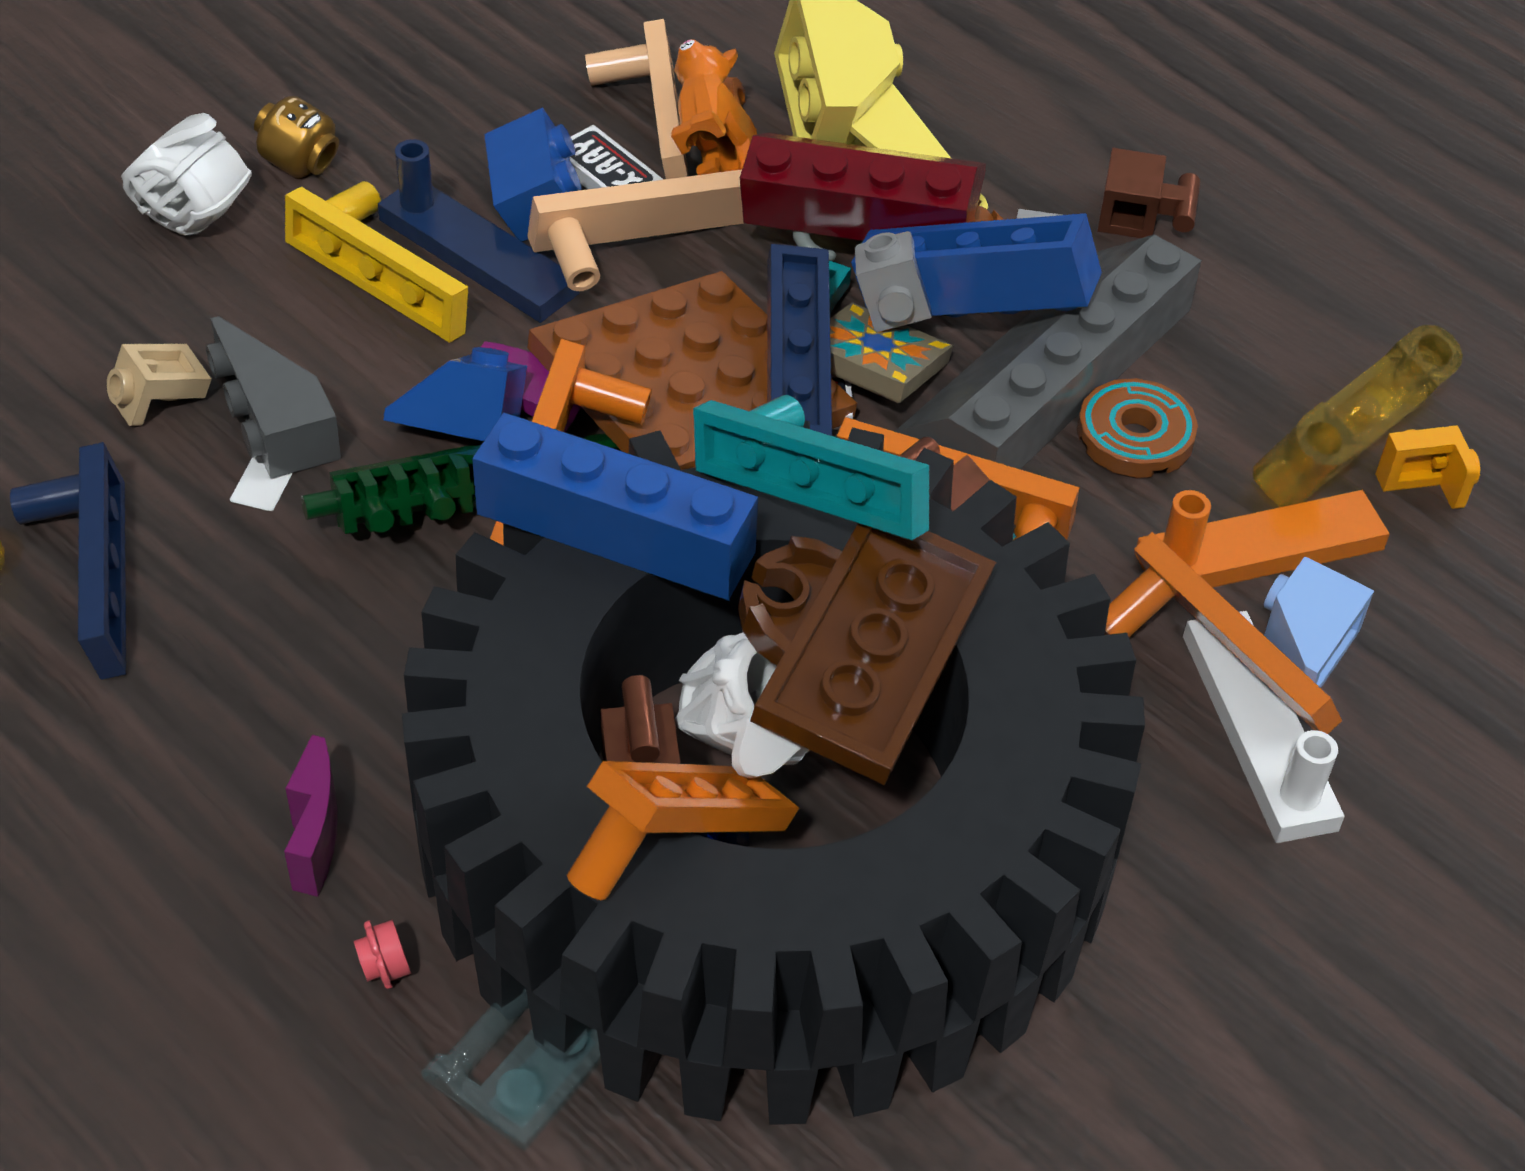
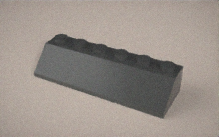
(1053, 359)

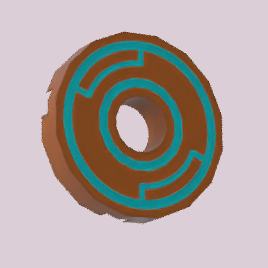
(1140, 402)

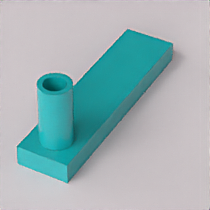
(780, 457)

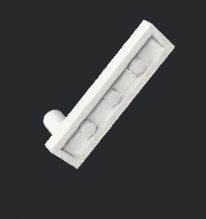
(1278, 758)

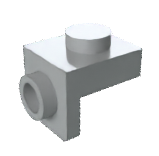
(891, 281)

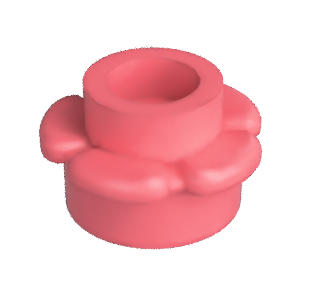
(382, 953)

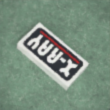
(605, 163)

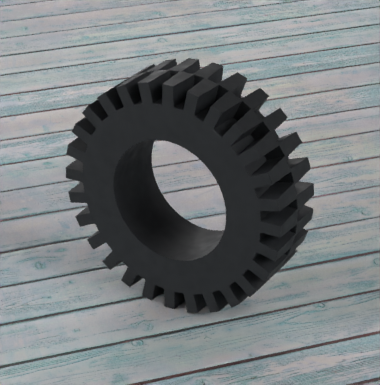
(765, 951)

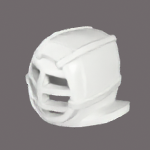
(187, 176)
(719, 704)

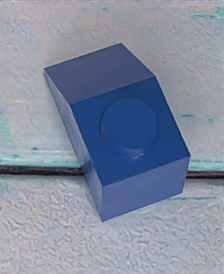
(463, 395)

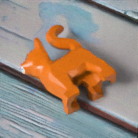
(711, 108)

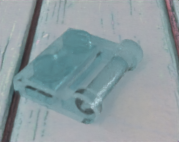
(525, 1087)

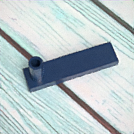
(470, 241)
(800, 331)
(100, 500)

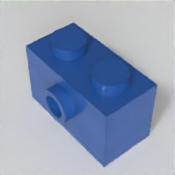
(528, 161)

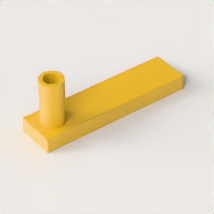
(338, 240)

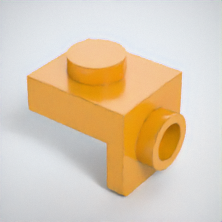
(1430, 459)

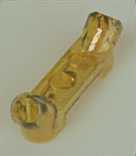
(1358, 415)

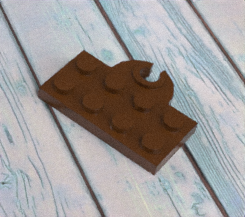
(858, 639)

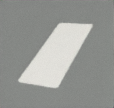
(257, 488)

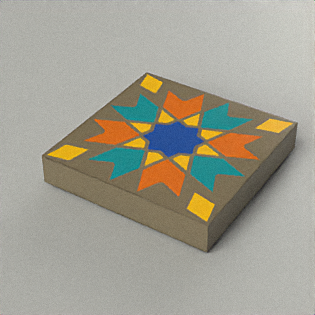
(884, 361)

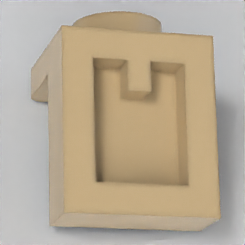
(154, 373)

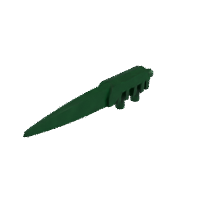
(401, 486)

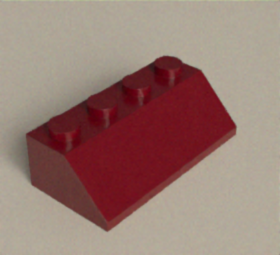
(853, 187)

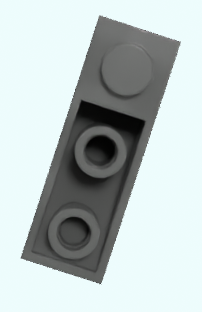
(280, 402)

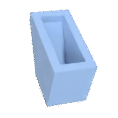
(1315, 617)

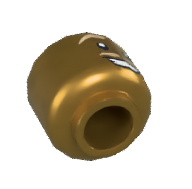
(296, 137)

